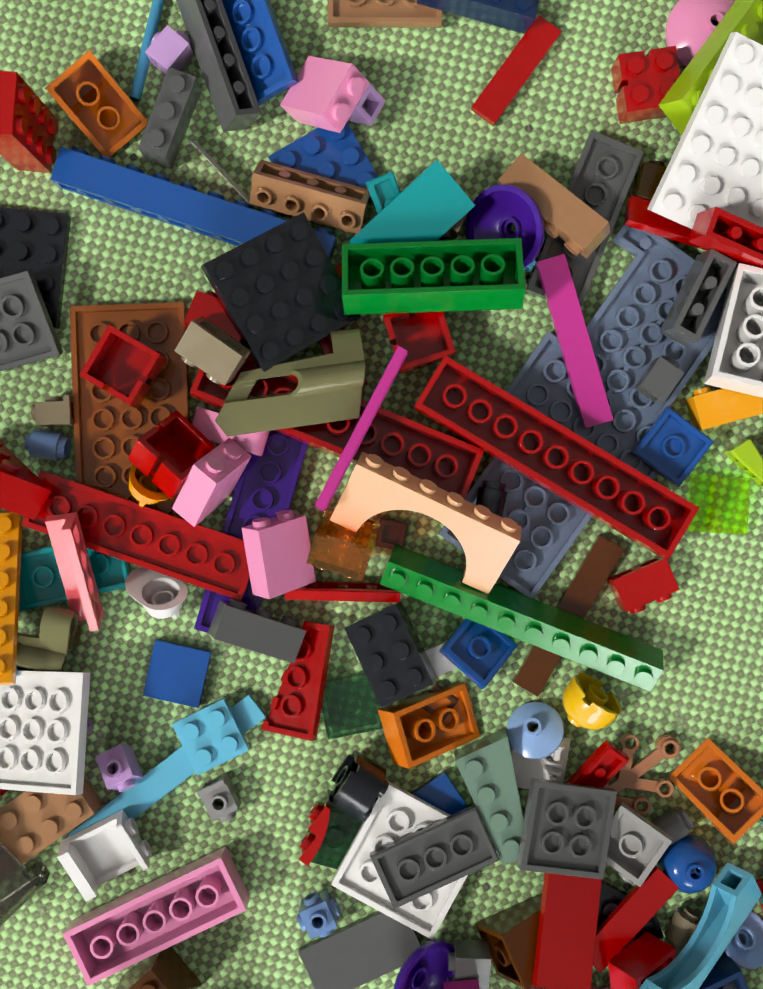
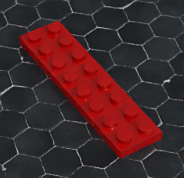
(148, 537)

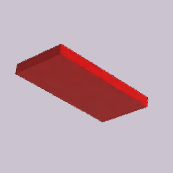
(566, 932)

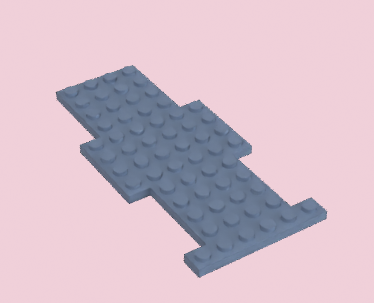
(624, 344)

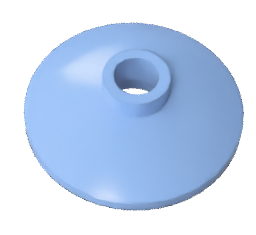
(542, 741)
(749, 951)

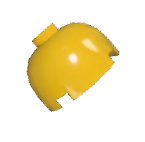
(588, 704)

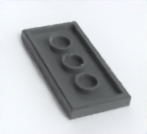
(434, 856)
(358, 952)

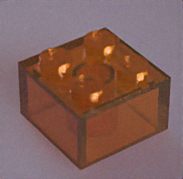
(342, 549)

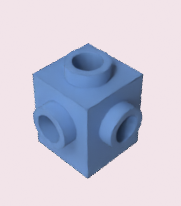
(318, 914)

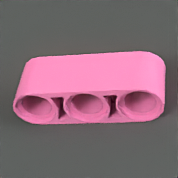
(205, 422)

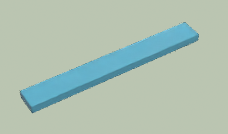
(168, 773)

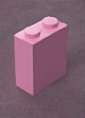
(325, 93)
(211, 481)
(278, 554)

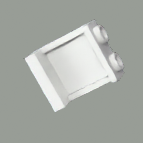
(103, 853)

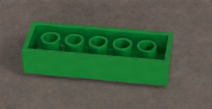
(432, 276)

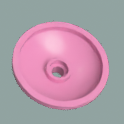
(691, 25)

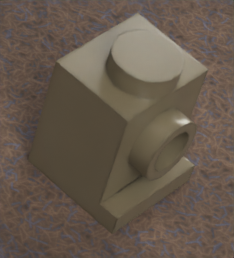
(53, 411)

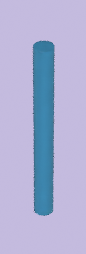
(143, 60)

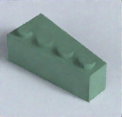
(493, 787)

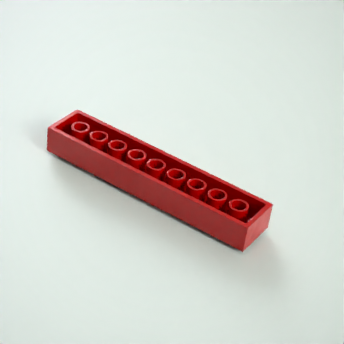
(390, 436)
(556, 458)

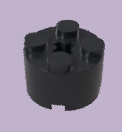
(357, 786)

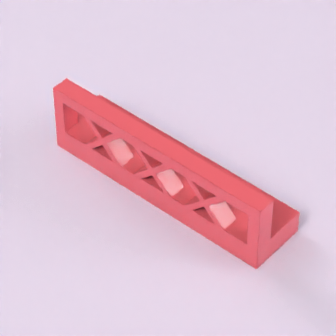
(75, 568)

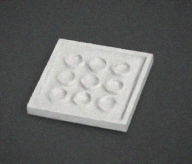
(44, 732)
(393, 818)

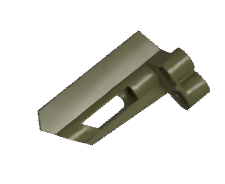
(325, 393)
(49, 649)

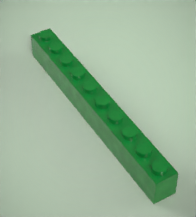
(525, 619)

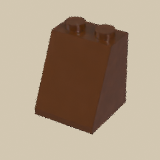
(513, 940)
(160, 971)

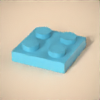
(211, 736)

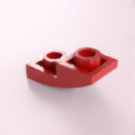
(318, 825)

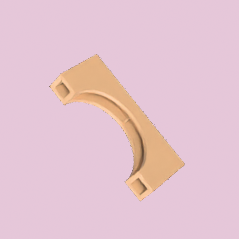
(382, 487)

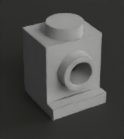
(223, 789)

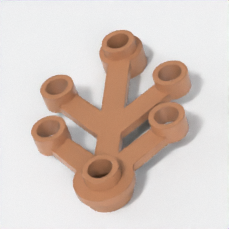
(629, 775)

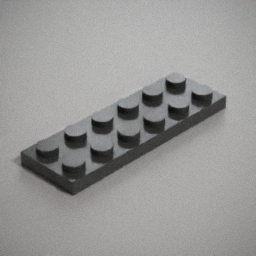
(601, 183)

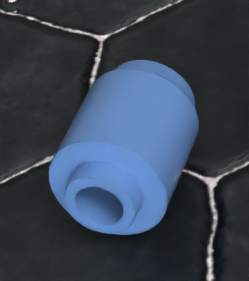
(48, 445)

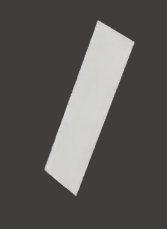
(222, 172)

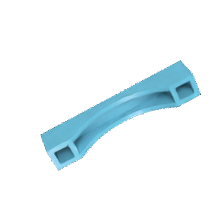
(728, 905)

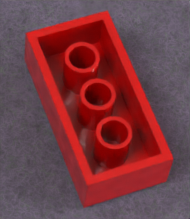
(25, 126)

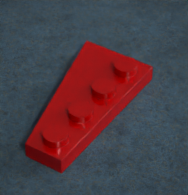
(300, 696)

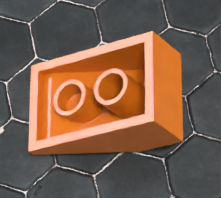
(97, 104)
(419, 736)
(720, 791)

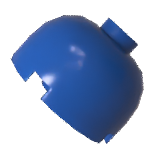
(689, 864)

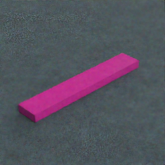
(574, 341)
(361, 429)

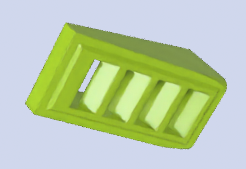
(748, 459)

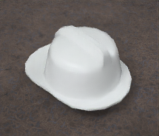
(157, 592)

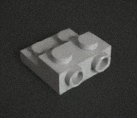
(635, 845)

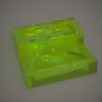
(721, 504)

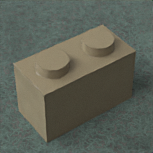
(212, 351)

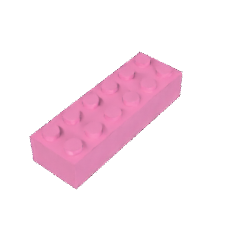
(156, 916)

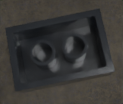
(391, 654)

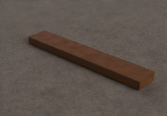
(575, 600)

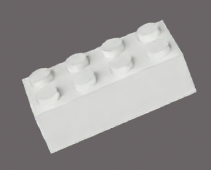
(738, 343)

